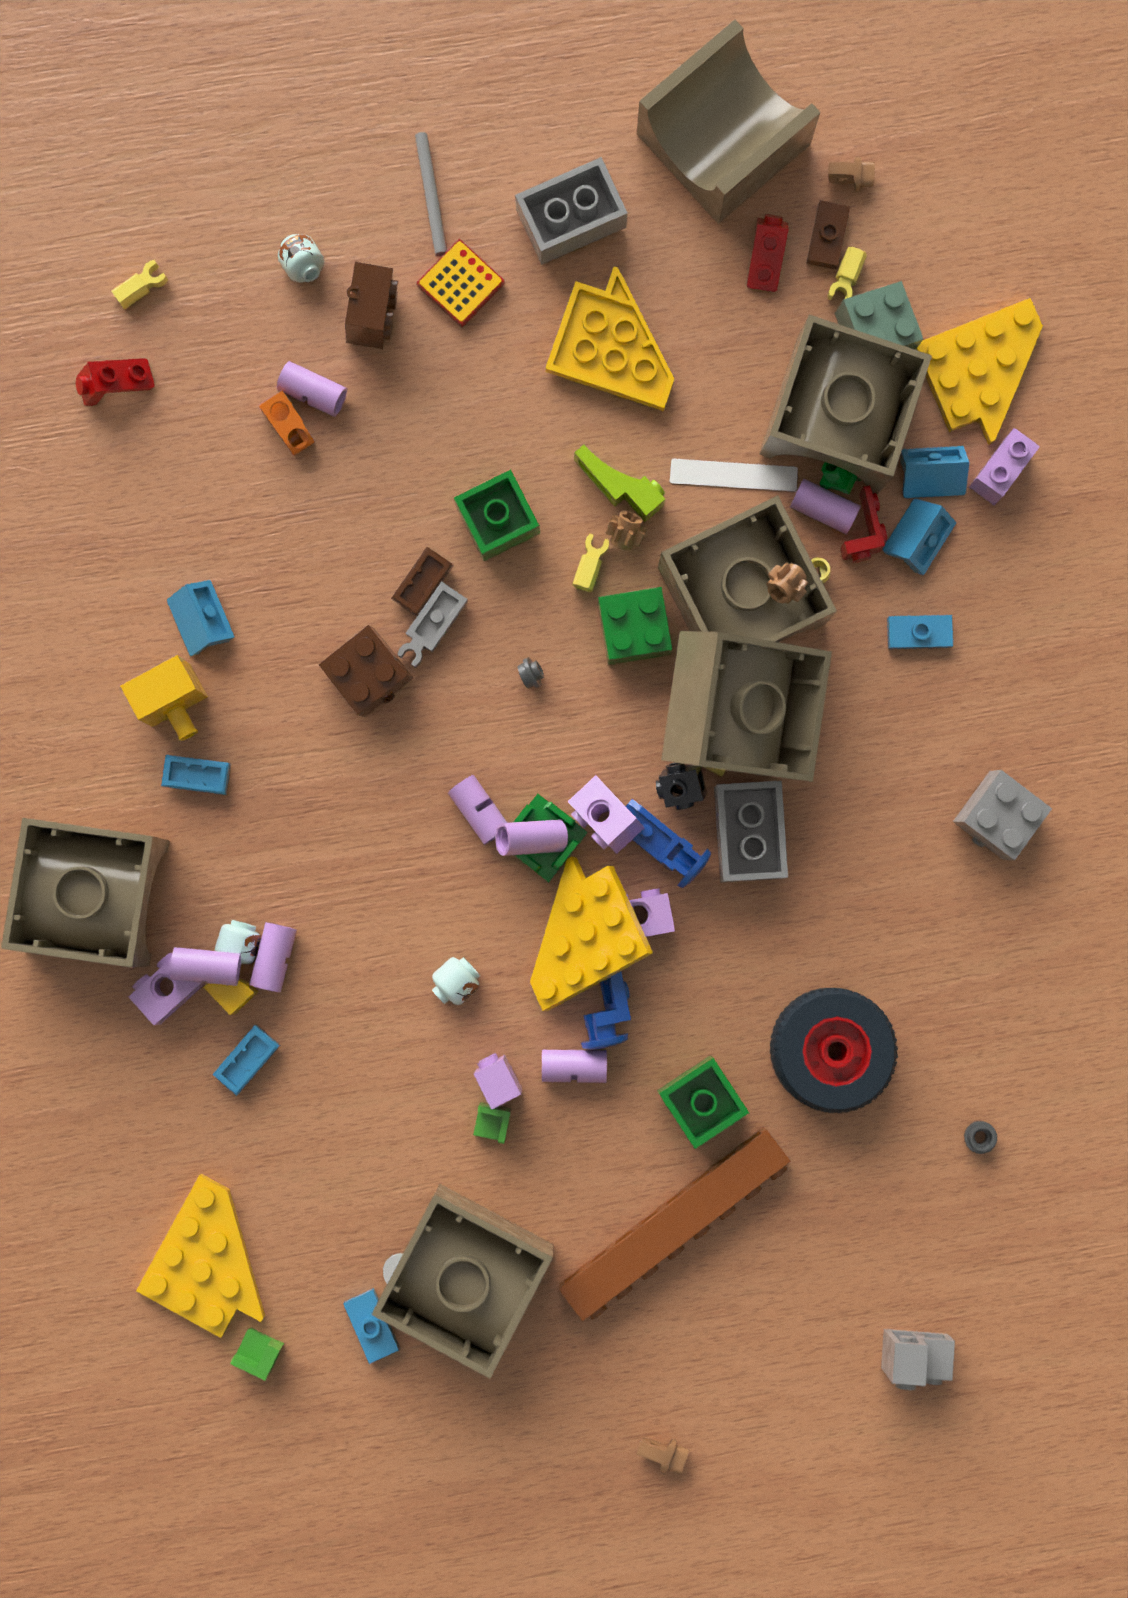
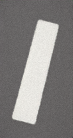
(733, 475)

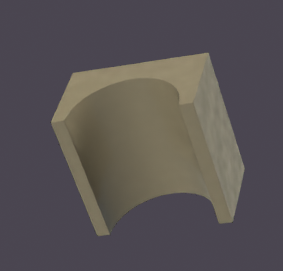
(723, 125)
(847, 401)
(724, 575)
(746, 705)
(82, 893)
(464, 1281)

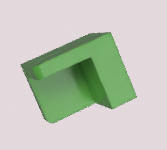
(492, 1123)
(257, 1354)

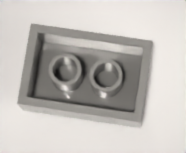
(571, 210)
(750, 831)

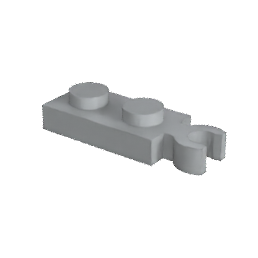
(433, 622)

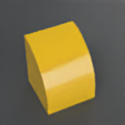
(232, 997)

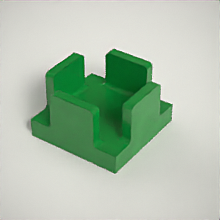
(548, 864)

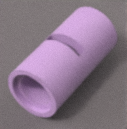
(309, 386)
(825, 506)
(477, 808)
(531, 837)
(271, 956)
(205, 965)
(578, 1065)

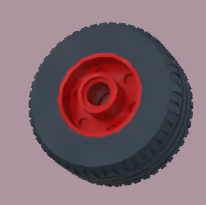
(864, 1054)

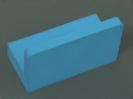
(934, 471)
(920, 535)
(199, 616)

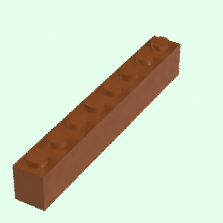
(673, 1224)

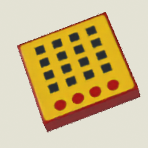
(460, 283)

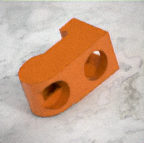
(287, 423)

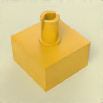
(165, 695)

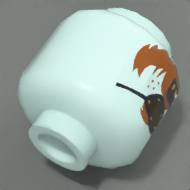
(300, 258)
(239, 938)
(455, 981)

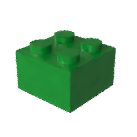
(497, 515)
(634, 625)
(703, 1101)

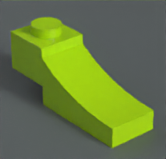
(640, 494)

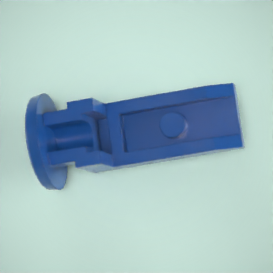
(667, 846)
(602, 1024)

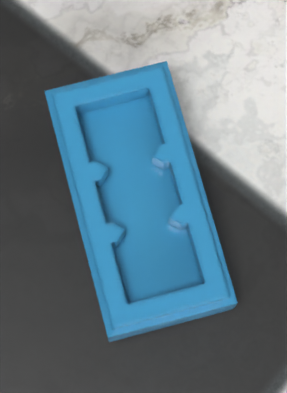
(920, 632)
(196, 774)
(246, 1060)
(373, 1334)

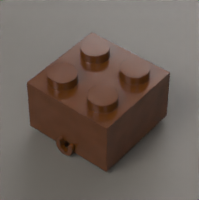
(368, 312)
(366, 671)

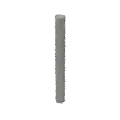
(431, 194)

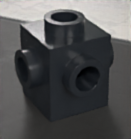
(681, 785)

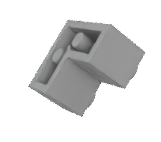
(917, 1358)

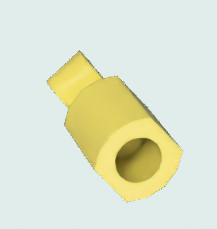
(848, 272)
(139, 285)
(589, 565)

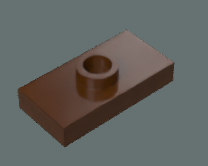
(828, 234)
(422, 581)

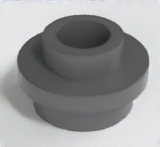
(531, 673)
(989, 1141)

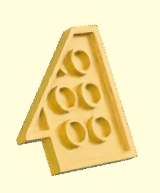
(610, 345)
(981, 365)
(586, 936)
(204, 1262)

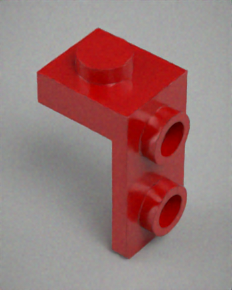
(767, 253)
(113, 377)
(862, 548)

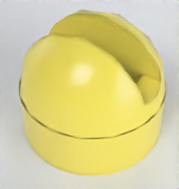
(824, 568)

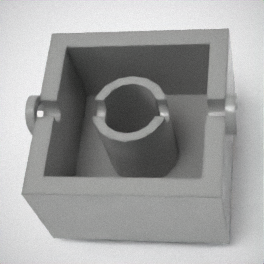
(1002, 815)

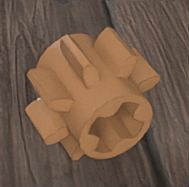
(626, 530)
(787, 583)

